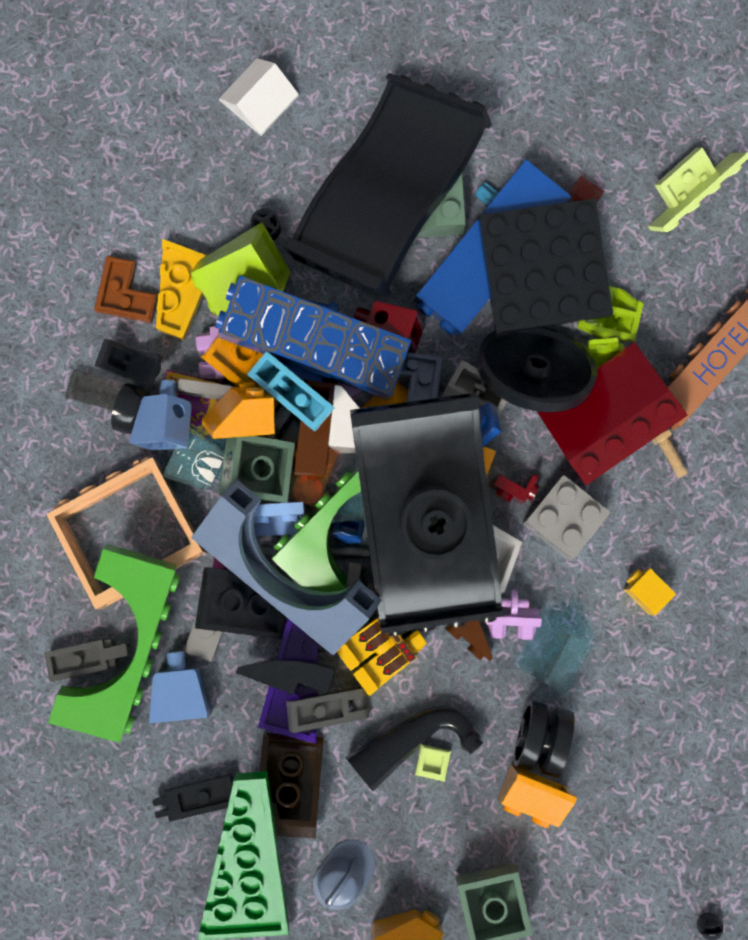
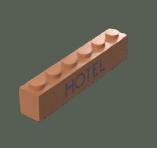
(711, 360)

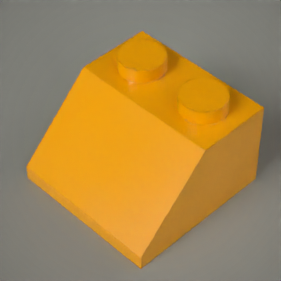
(241, 413)
(536, 797)

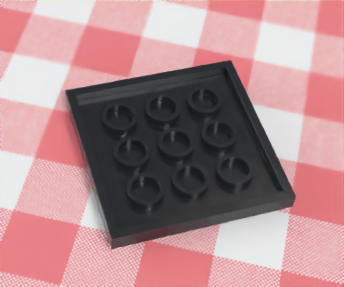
(545, 265)

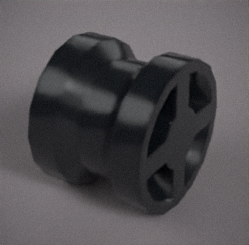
(269, 219)

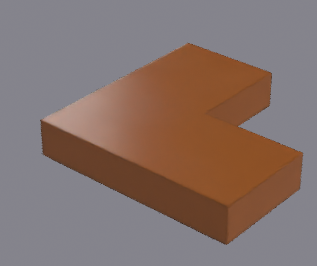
(118, 298)

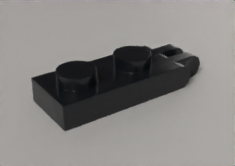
(195, 798)

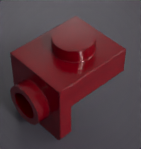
(509, 490)

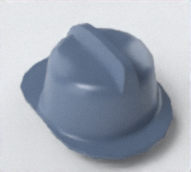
(344, 875)

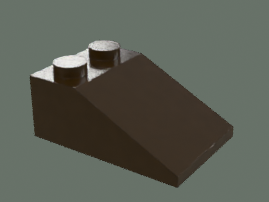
(293, 783)

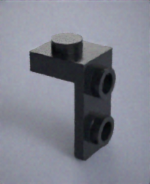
(128, 362)

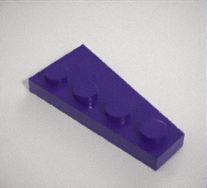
(274, 717)

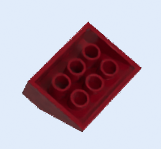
(618, 418)

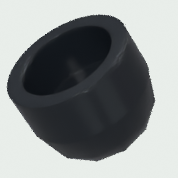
(708, 920)

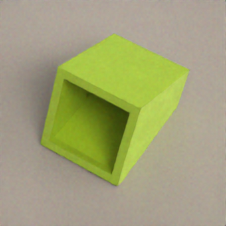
(248, 256)

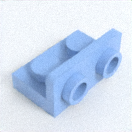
(277, 518)

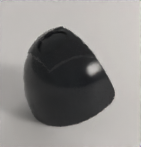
(127, 407)

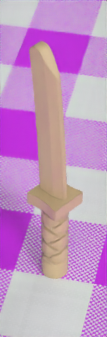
(671, 453)

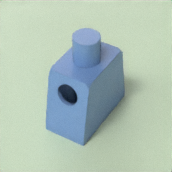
(162, 420)
(178, 692)

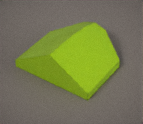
(623, 322)

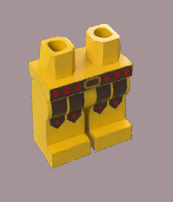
(391, 655)

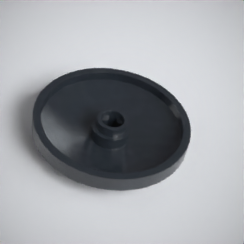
(537, 369)

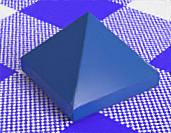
(349, 532)

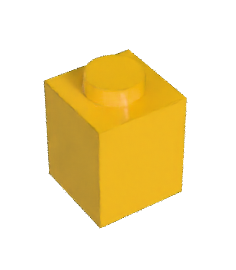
(648, 590)

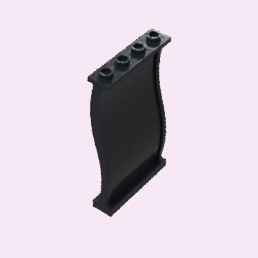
(388, 185)
(407, 449)

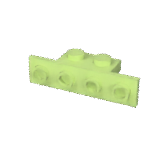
(690, 183)

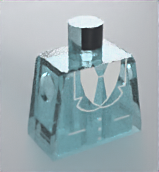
(199, 463)

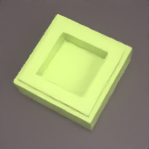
(432, 762)

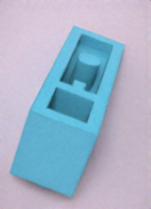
(291, 391)

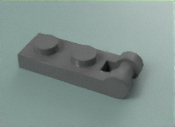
(326, 709)

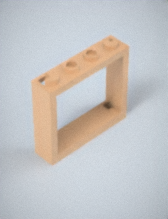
(91, 496)

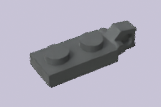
(84, 658)

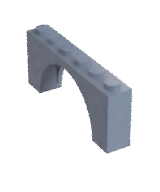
(231, 539)

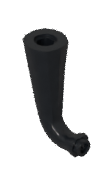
(390, 749)

